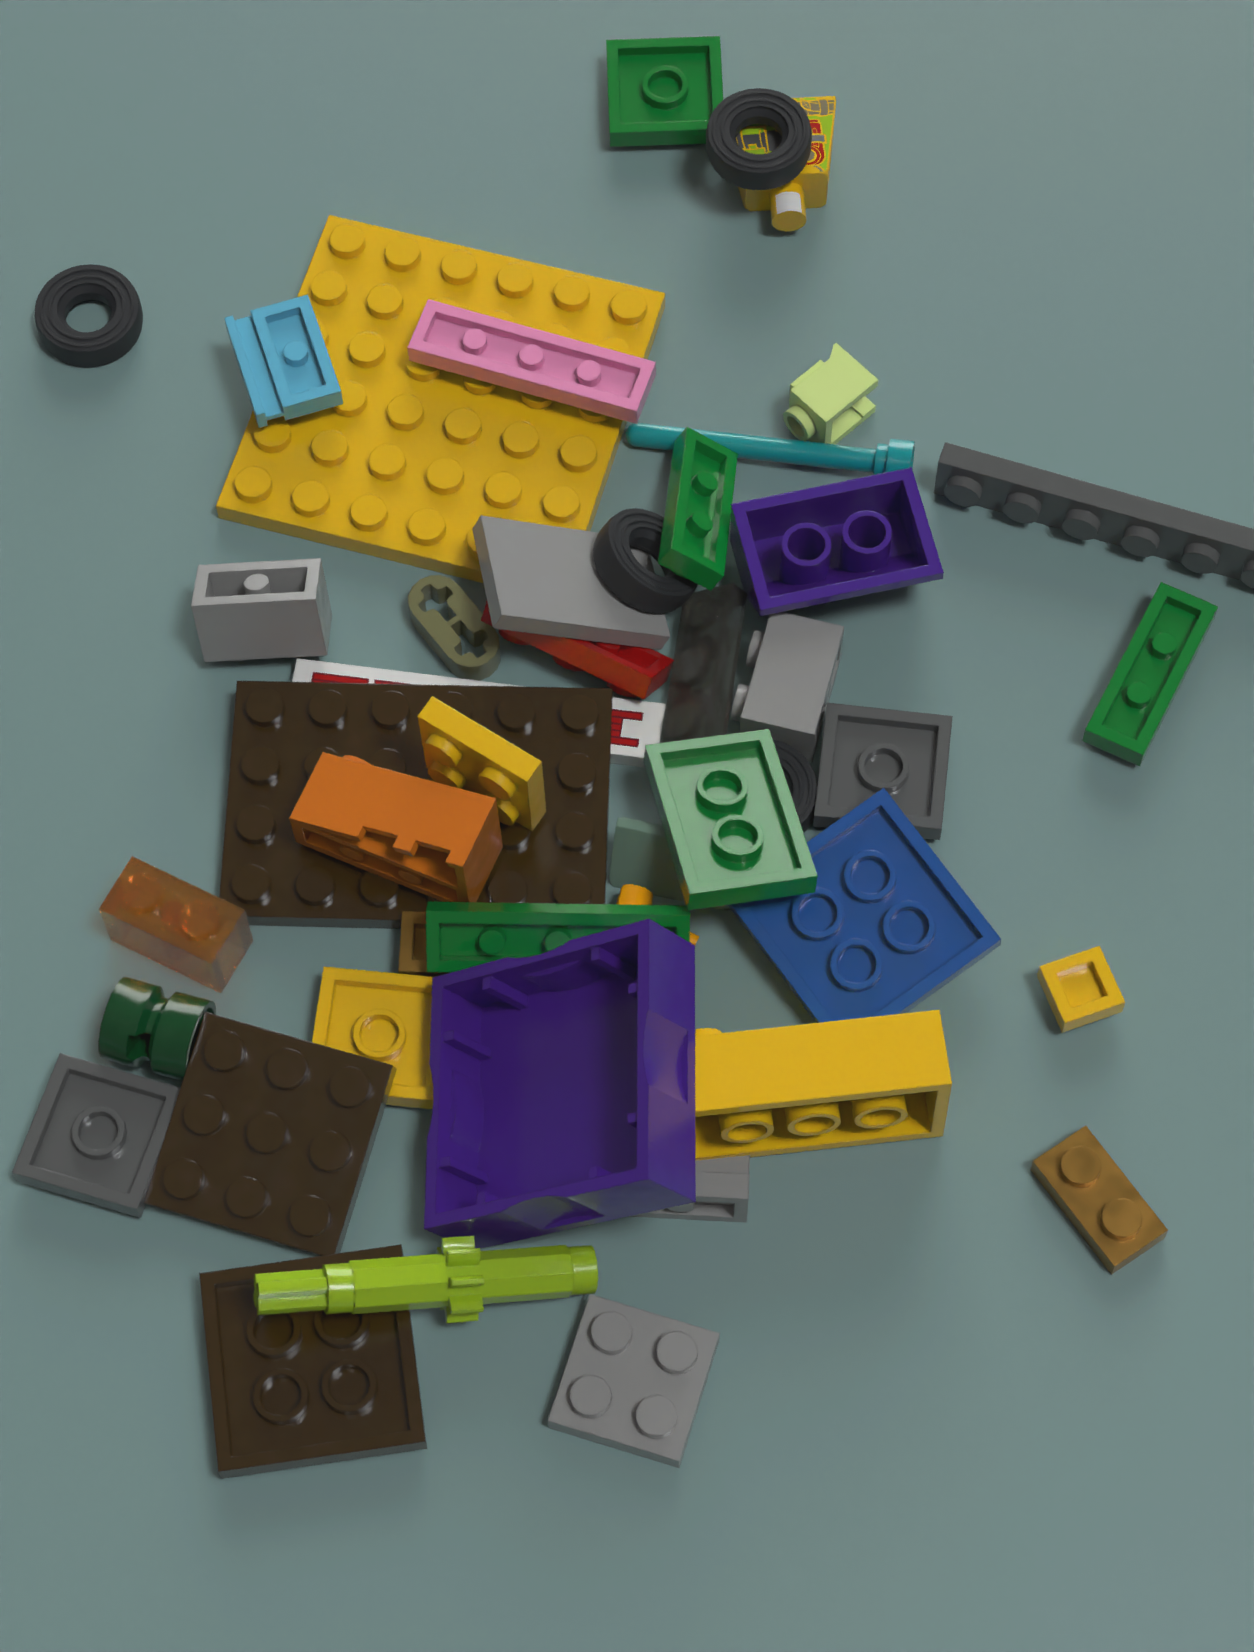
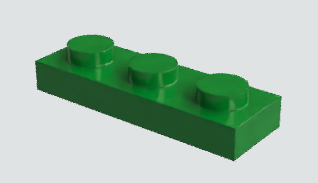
(698, 509)
(1150, 674)

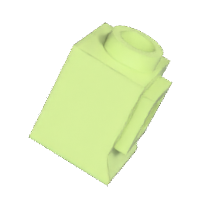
(830, 399)

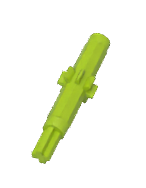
(452, 1280)

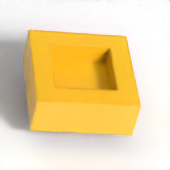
(1080, 989)

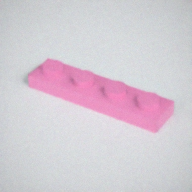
(532, 361)

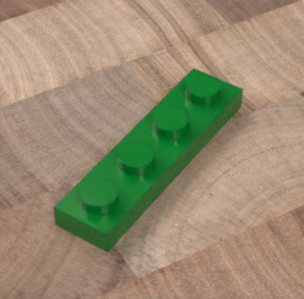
(482, 932)

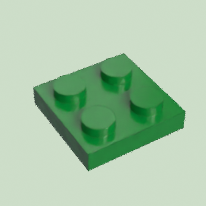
(662, 89)

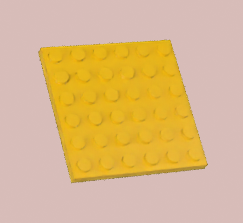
(421, 447)

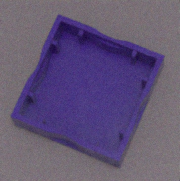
(563, 1087)

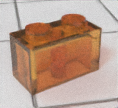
(176, 924)

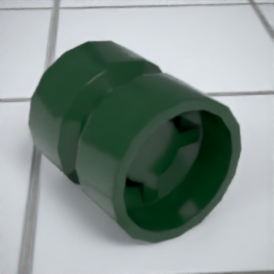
(148, 1027)

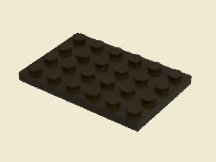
(288, 726)

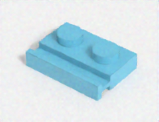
(284, 361)

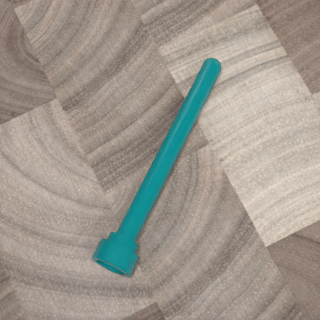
(883, 459)

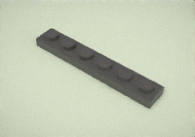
(1096, 513)

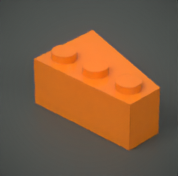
(400, 827)

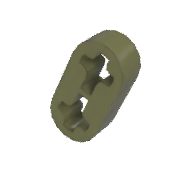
(464, 620)

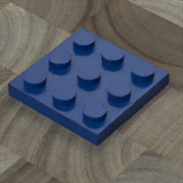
(881, 922)

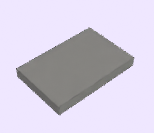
(549, 585)

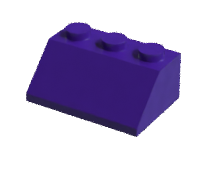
(833, 542)

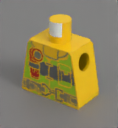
(810, 187)

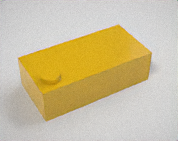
(820, 1085)

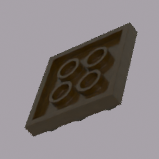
(270, 1135)
(308, 1381)

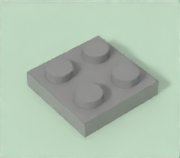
(634, 1380)

